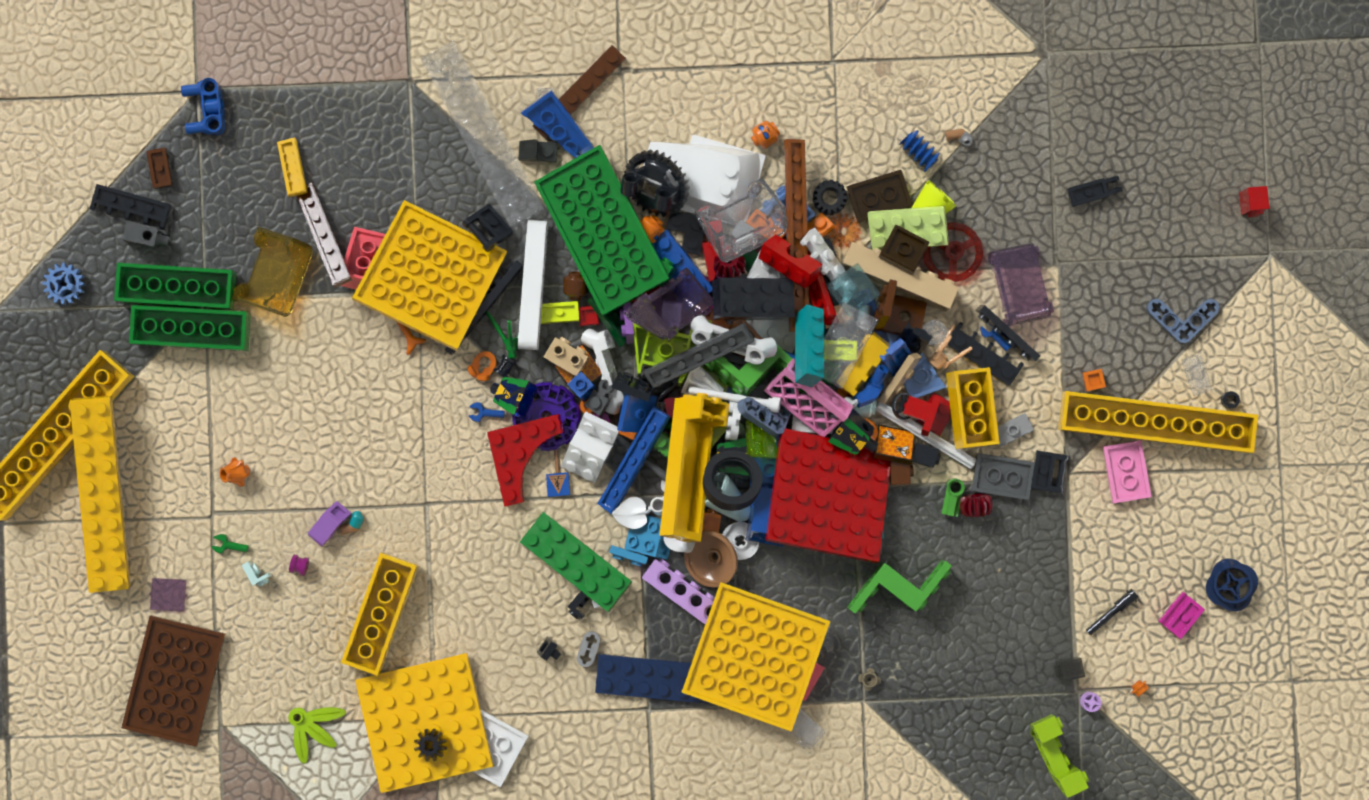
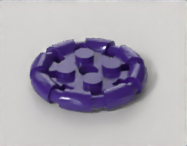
(554, 406)

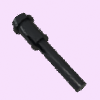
(1120, 605)

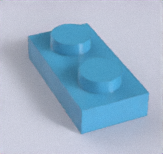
(620, 554)

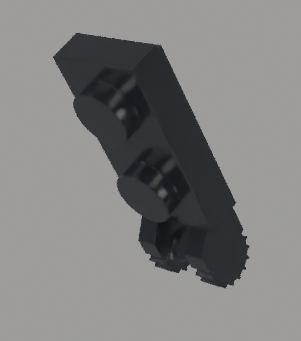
(1092, 191)

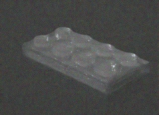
(845, 343)

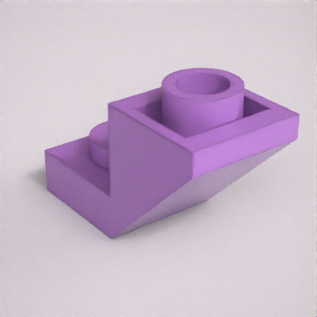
(328, 523)

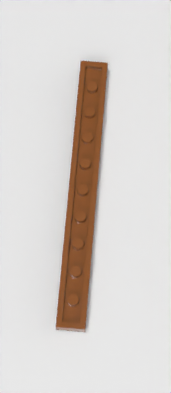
(796, 212)

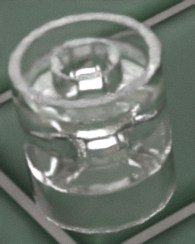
(936, 330)

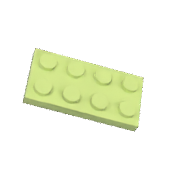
(925, 222)

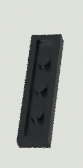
(1001, 328)

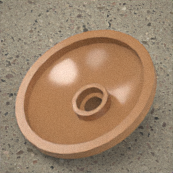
(705, 566)

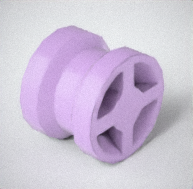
(1092, 704)

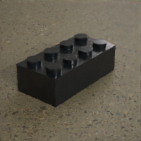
(753, 299)

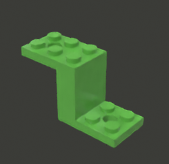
(750, 375)
(900, 587)

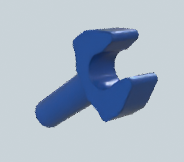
(999, 339)
(485, 412)

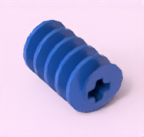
(920, 150)

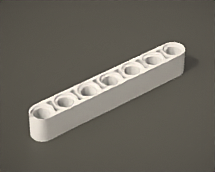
(533, 285)

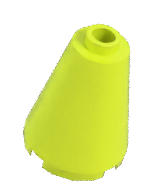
(933, 197)

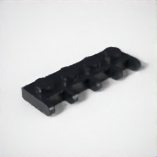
(130, 204)
(984, 356)

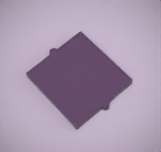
(168, 594)

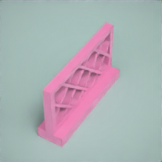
(820, 392)

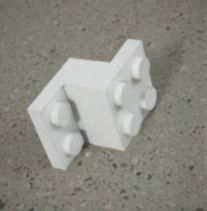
(590, 447)

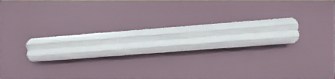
(932, 439)

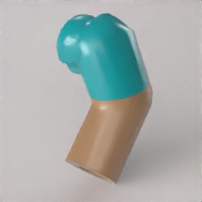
(354, 525)

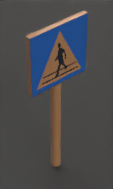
(557, 483)

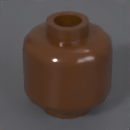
(574, 285)

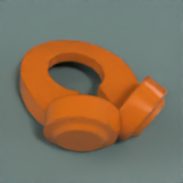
(485, 375)

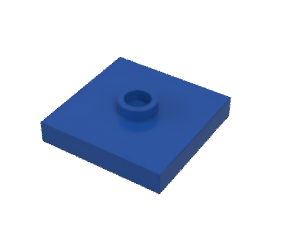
(634, 413)

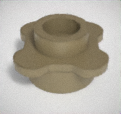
(869, 684)

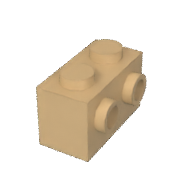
(566, 357)

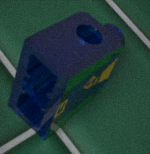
(514, 395)

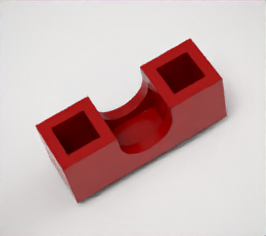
(800, 270)

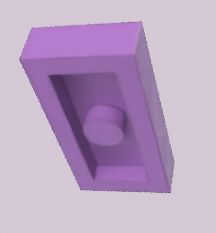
(627, 329)

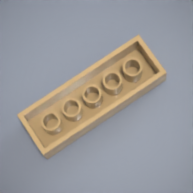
(920, 285)

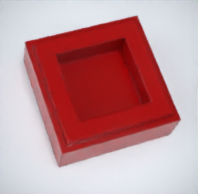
(588, 316)

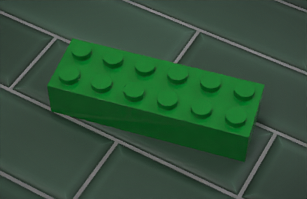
(175, 286)
(189, 328)

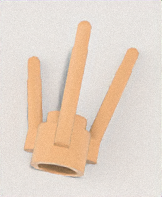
(938, 358)

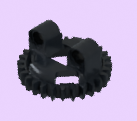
(668, 198)

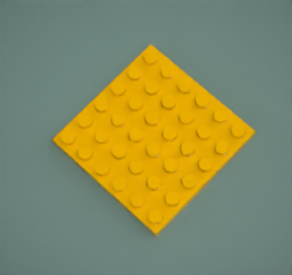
(429, 275)
(755, 656)
(417, 698)

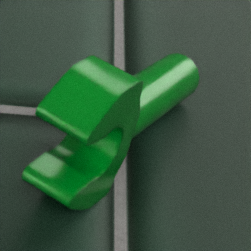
(228, 545)

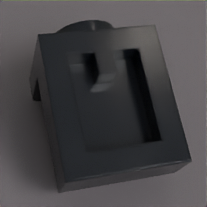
(579, 600)

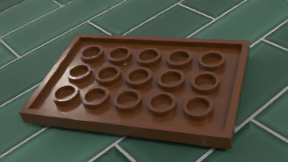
(173, 680)

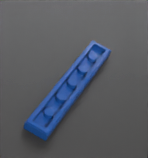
(634, 459)

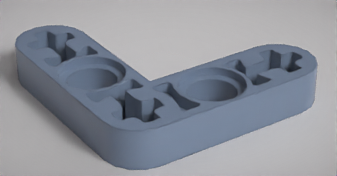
(1179, 325)
(769, 417)

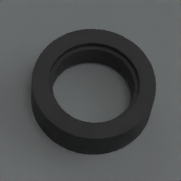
(738, 458)

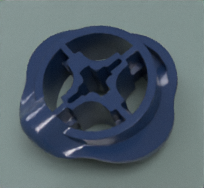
(1213, 591)

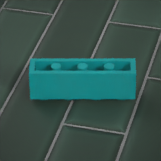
(809, 346)

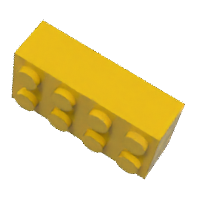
(972, 408)

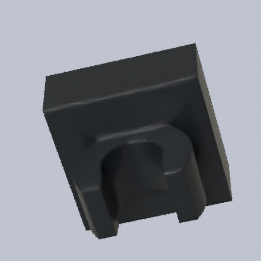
(548, 649)

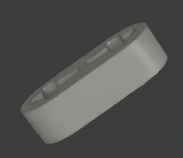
(584, 646)

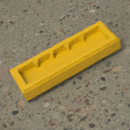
(292, 167)

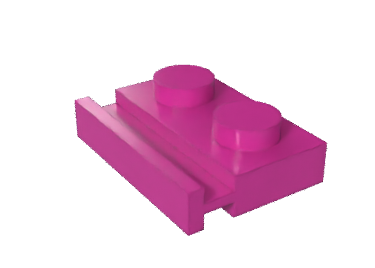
(1181, 615)

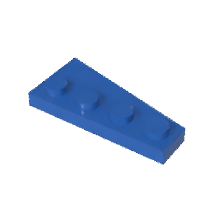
(556, 121)
(670, 248)

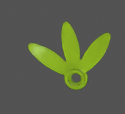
(307, 724)

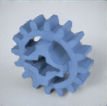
(67, 276)

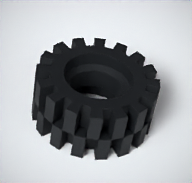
(841, 197)

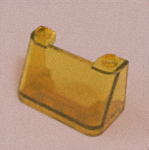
(276, 273)

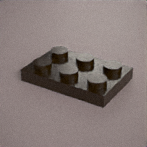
(879, 194)

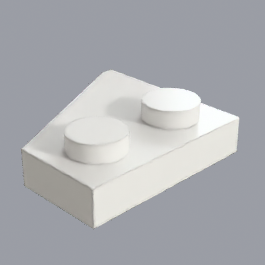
(700, 379)

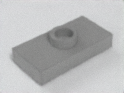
(1014, 429)

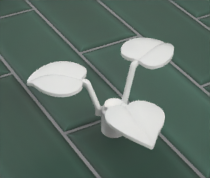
(632, 515)

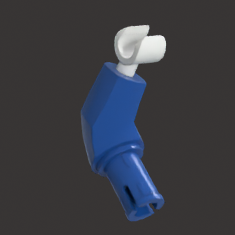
(871, 389)

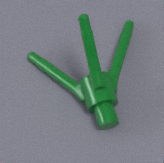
(510, 342)

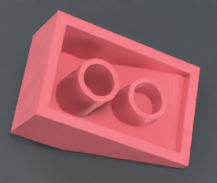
(360, 253)

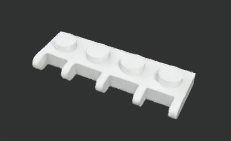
(823, 254)

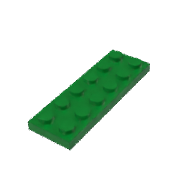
(576, 562)

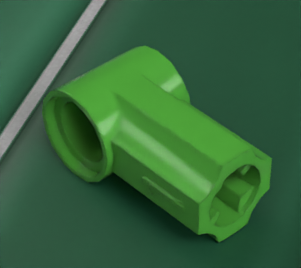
(952, 499)

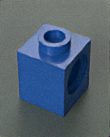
(581, 386)

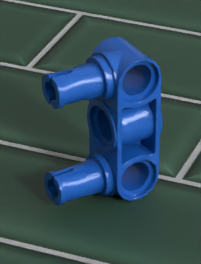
(211, 104)

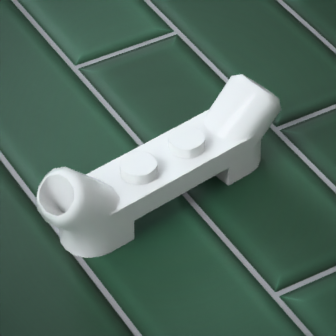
(601, 344)
(753, 352)

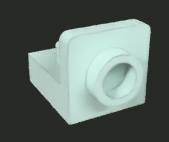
(253, 571)

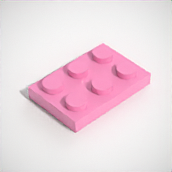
(1126, 471)

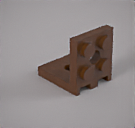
(892, 305)

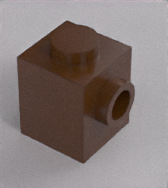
(900, 473)

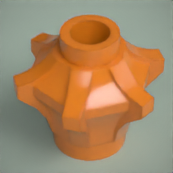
(235, 472)

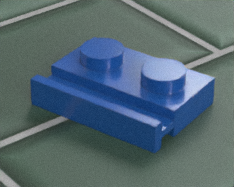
(895, 356)

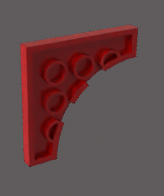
(513, 449)

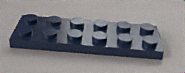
(643, 678)

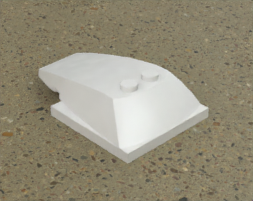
(714, 169)

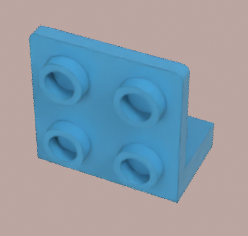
(647, 539)

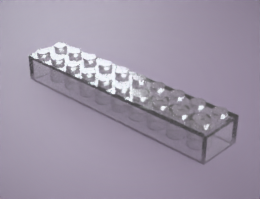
(482, 135)

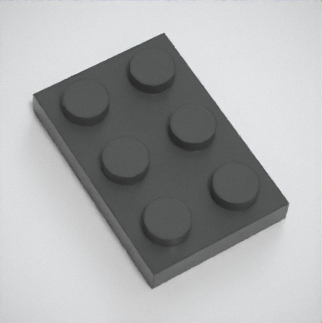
(1002, 476)

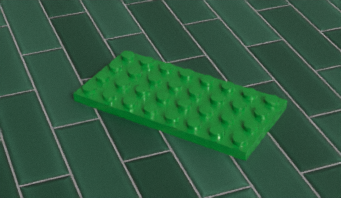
(601, 230)

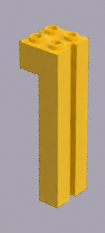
(687, 458)

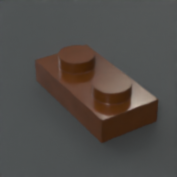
(159, 168)

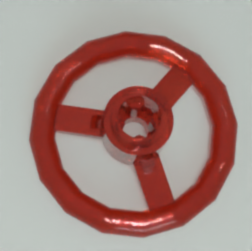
(960, 249)

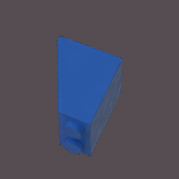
(759, 517)

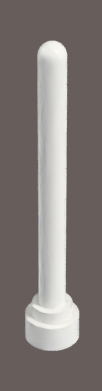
(772, 404)

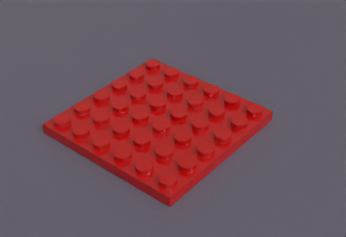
(827, 498)

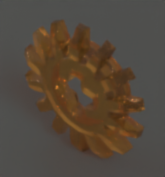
(849, 234)

